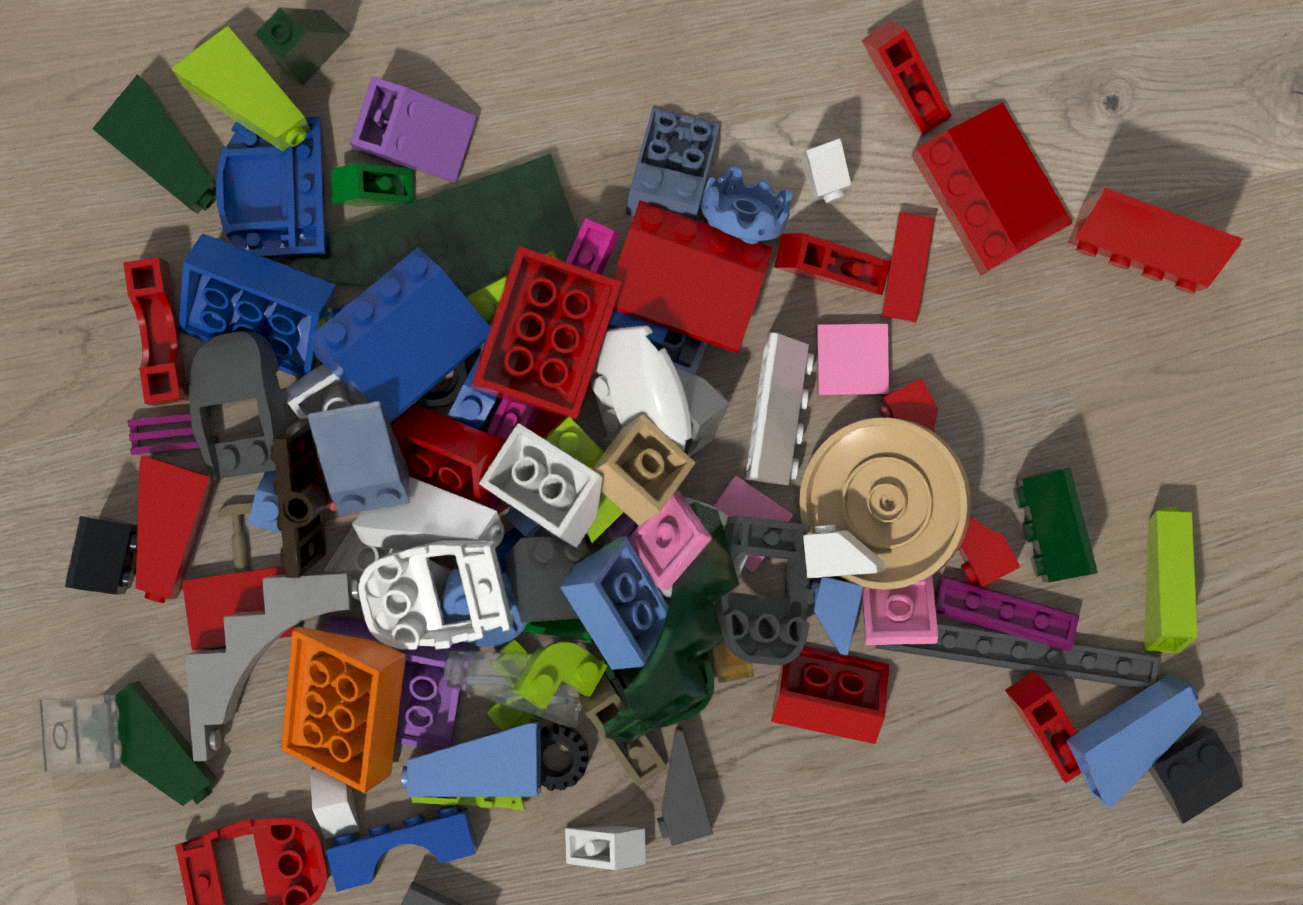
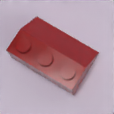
(446, 452)
(832, 694)

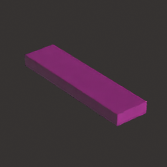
(1006, 613)

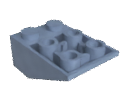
(673, 163)

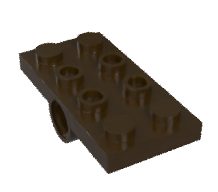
(301, 498)

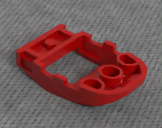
(288, 858)

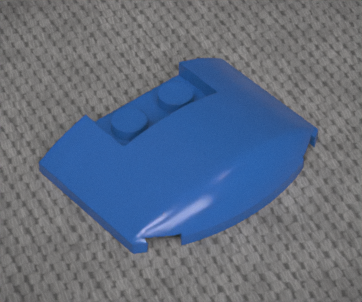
(273, 197)

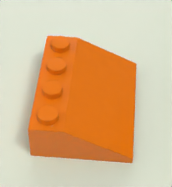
(343, 705)

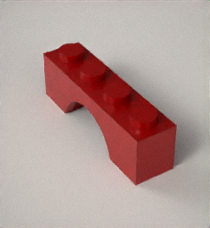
(162, 359)

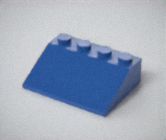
(242, 291)
(401, 335)

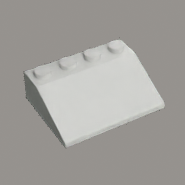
(777, 410)

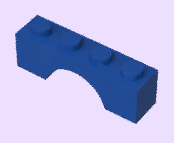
(445, 836)

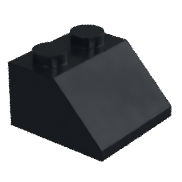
(102, 555)
(1196, 773)

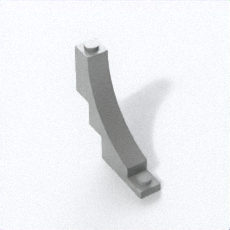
(219, 675)

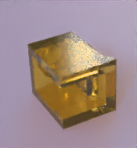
(729, 666)

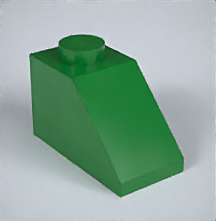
(372, 185)

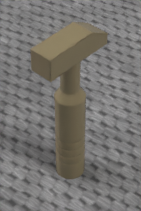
(238, 538)

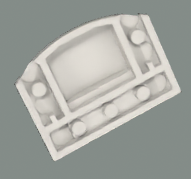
(639, 380)

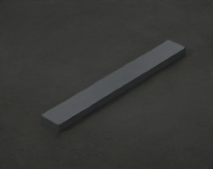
(1017, 653)

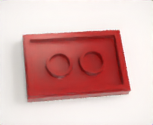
(217, 596)

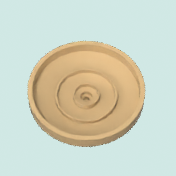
(894, 492)

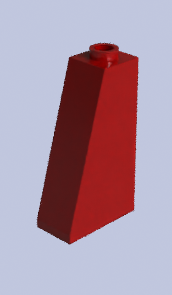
(169, 520)

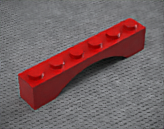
(983, 550)

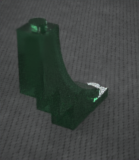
(672, 672)

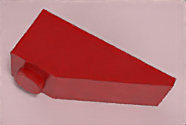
(907, 76)
(831, 263)
(1046, 722)

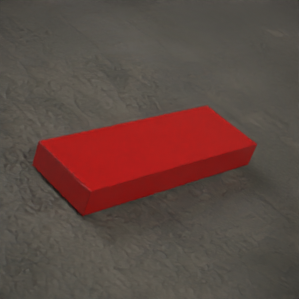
(907, 267)

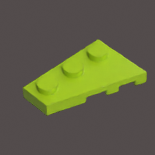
(577, 444)

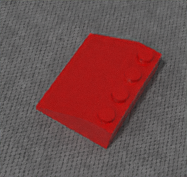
(991, 188)
(1152, 240)
(689, 277)
(545, 333)

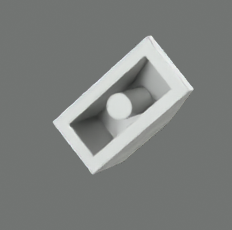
(827, 171)
(838, 554)
(605, 846)

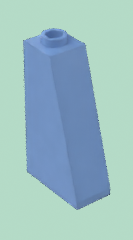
(1133, 737)
(487, 766)

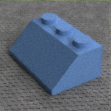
(617, 603)

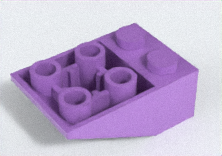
(412, 130)

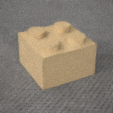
(642, 469)

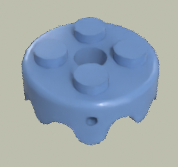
(745, 210)
(455, 609)

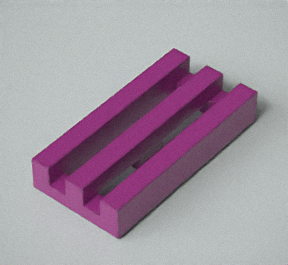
(135, 436)

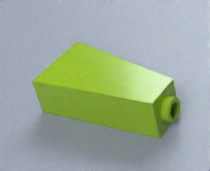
(238, 86)
(1170, 582)

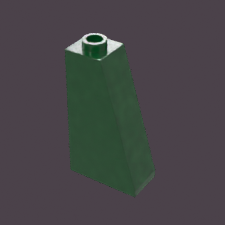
(301, 40)
(153, 141)
(157, 748)

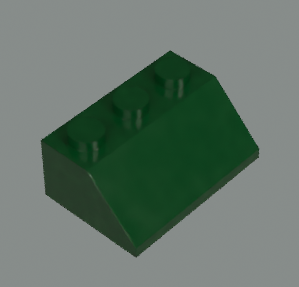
(1055, 525)

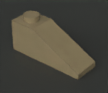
(637, 757)

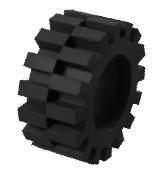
(578, 752)

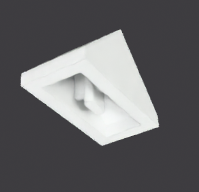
(333, 805)

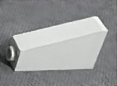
(427, 519)

